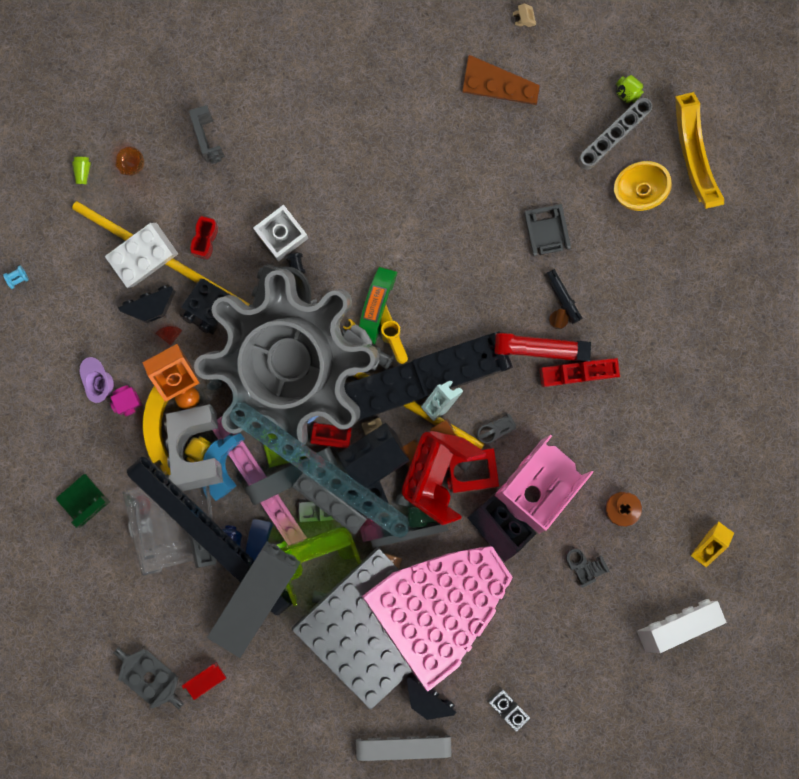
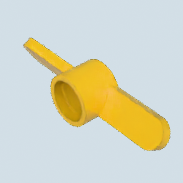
(394, 341)

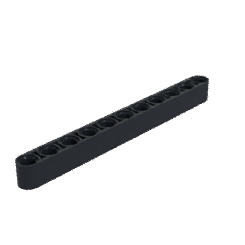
(196, 523)

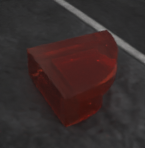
(169, 334)

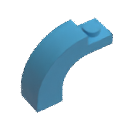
(219, 450)

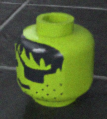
(629, 89)

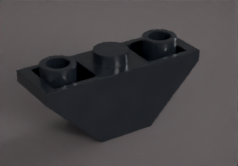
(149, 306)
(428, 703)

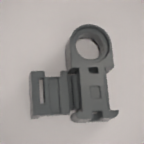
(587, 571)

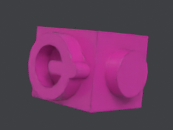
(125, 401)

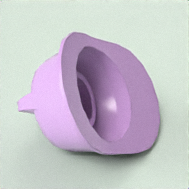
(95, 380)

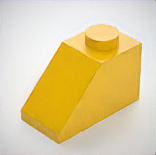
(713, 544)

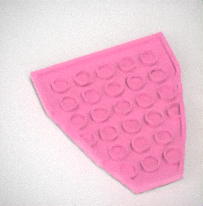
(439, 608)

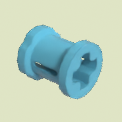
(22, 276)

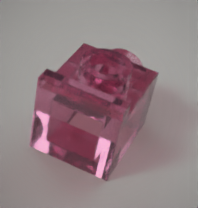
(371, 530)

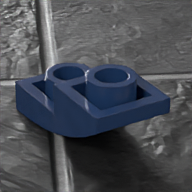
(258, 536)

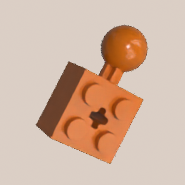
(173, 377)

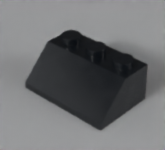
(374, 456)
(501, 528)

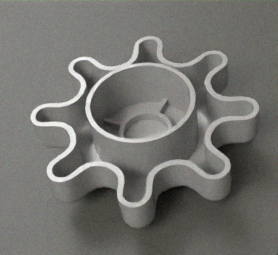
(287, 357)

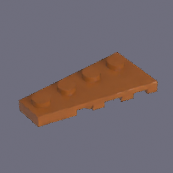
(497, 83)

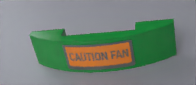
(376, 302)

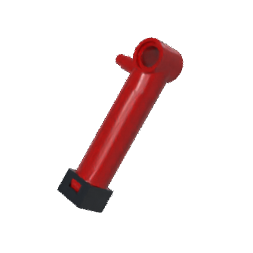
(541, 347)

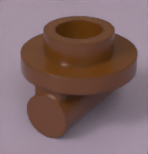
(558, 319)

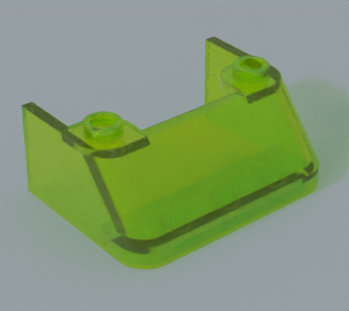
(318, 545)

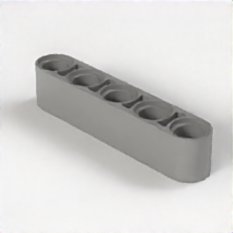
(619, 126)
(398, 749)

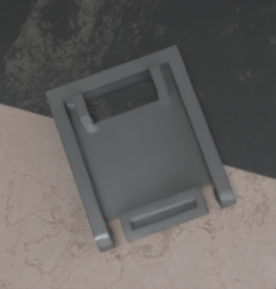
(547, 233)

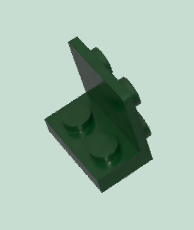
(82, 500)

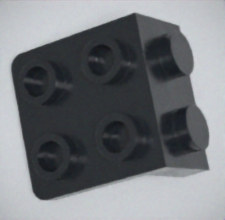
(198, 306)

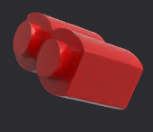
(205, 234)

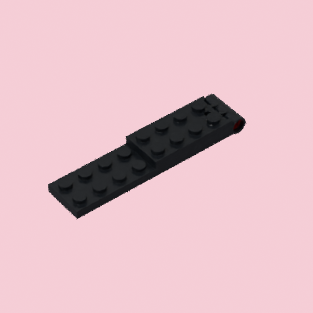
(421, 376)

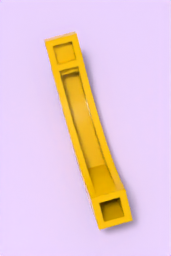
(694, 151)
(153, 429)

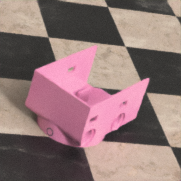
(553, 476)

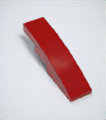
(579, 372)

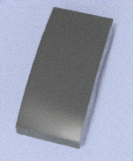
(508, 709)

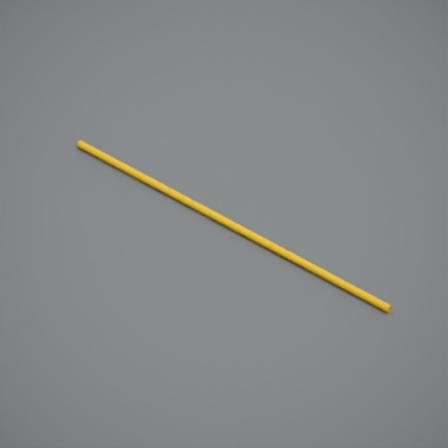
(194, 276)

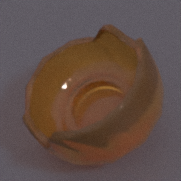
(131, 155)

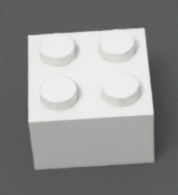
(280, 233)

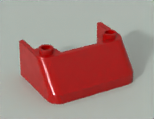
(427, 472)

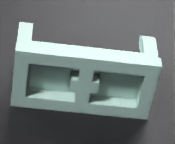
(441, 400)

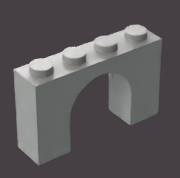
(181, 427)

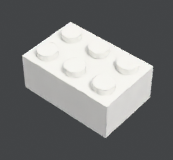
(141, 255)

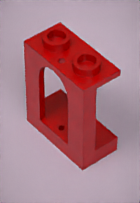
(459, 486)

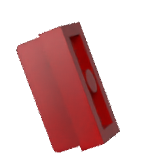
(204, 681)

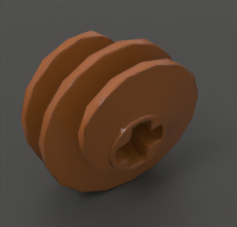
(613, 509)

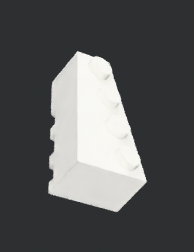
(681, 627)

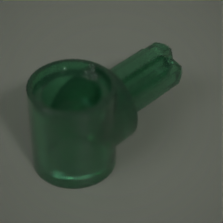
(418, 518)

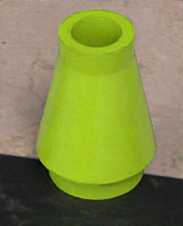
(81, 169)

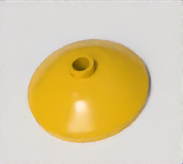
(640, 178)

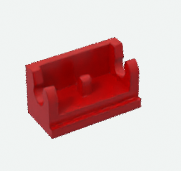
(330, 436)

